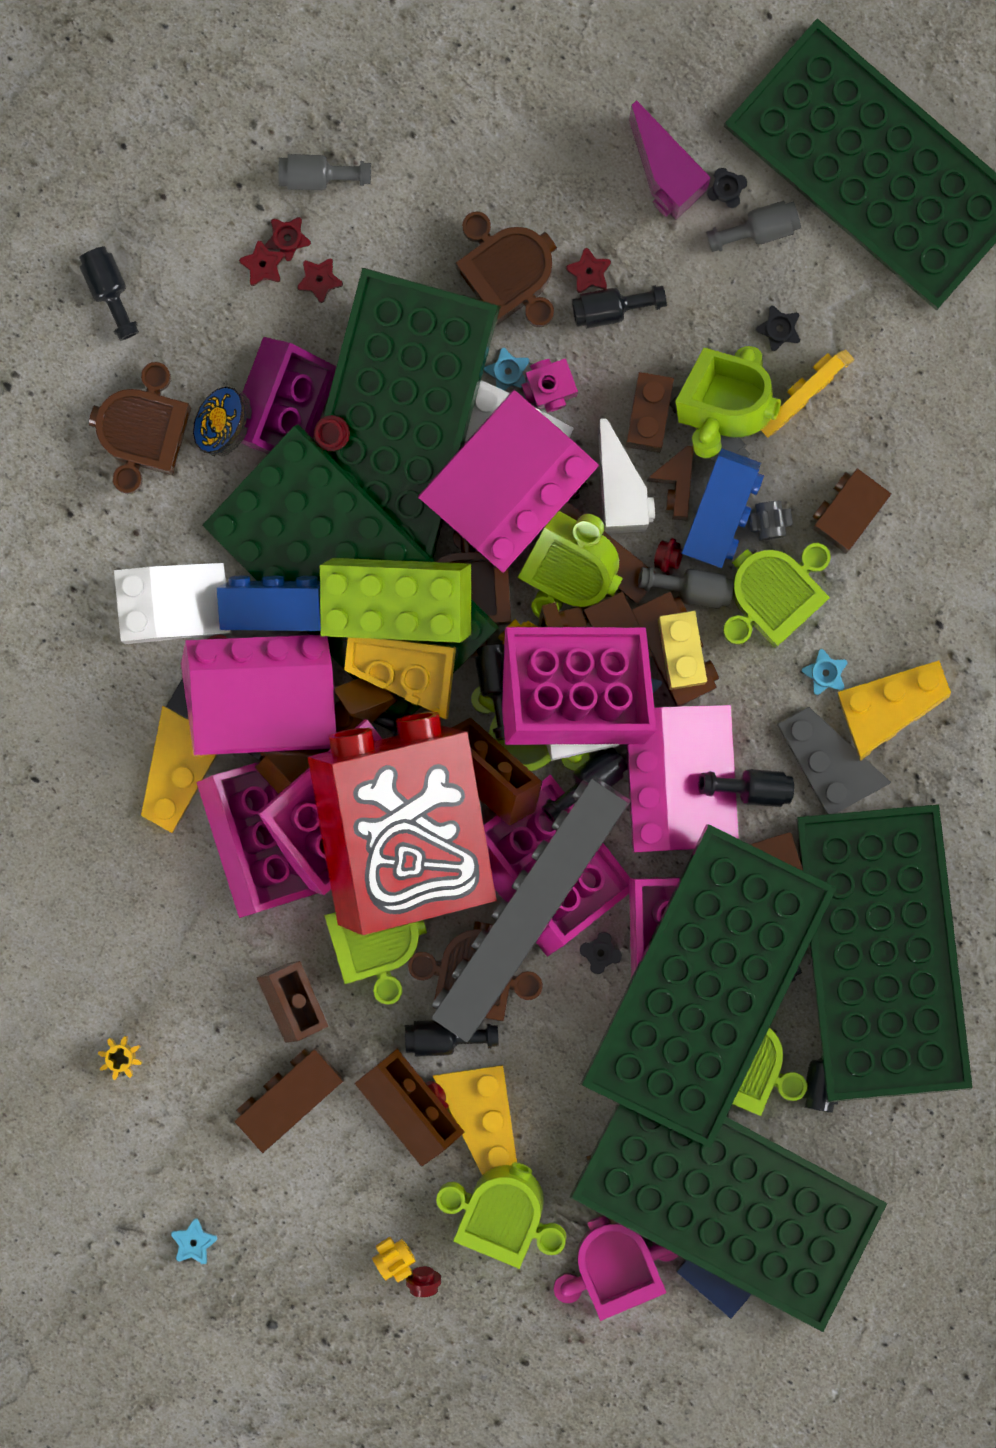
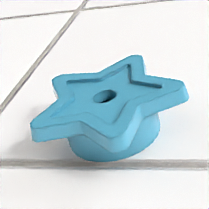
(506, 361)
(834, 667)
(203, 1240)

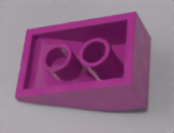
(670, 171)

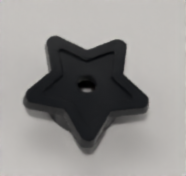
(775, 319)

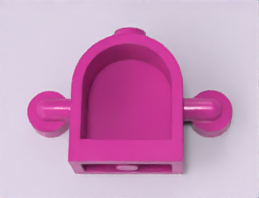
(614, 1269)

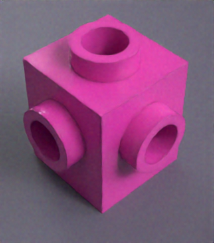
(555, 373)

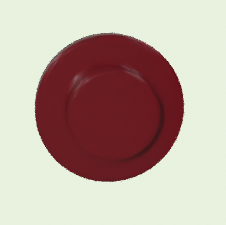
(331, 433)
(423, 1282)

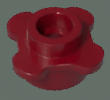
(668, 556)

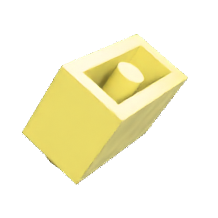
(682, 650)

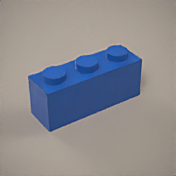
(723, 508)
(270, 604)

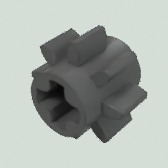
(770, 520)

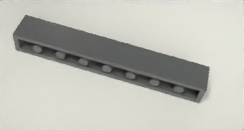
(530, 908)

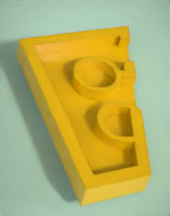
(802, 391)
(407, 668)
(889, 704)
(173, 772)
(482, 1110)

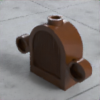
(508, 268)
(142, 428)
(488, 584)
(424, 966)

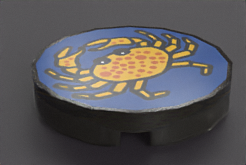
(221, 421)

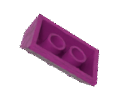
(284, 390)

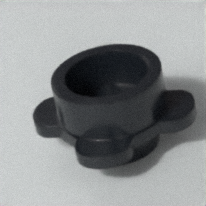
(723, 178)
(603, 943)

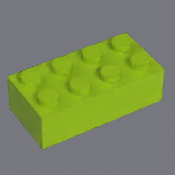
(395, 600)

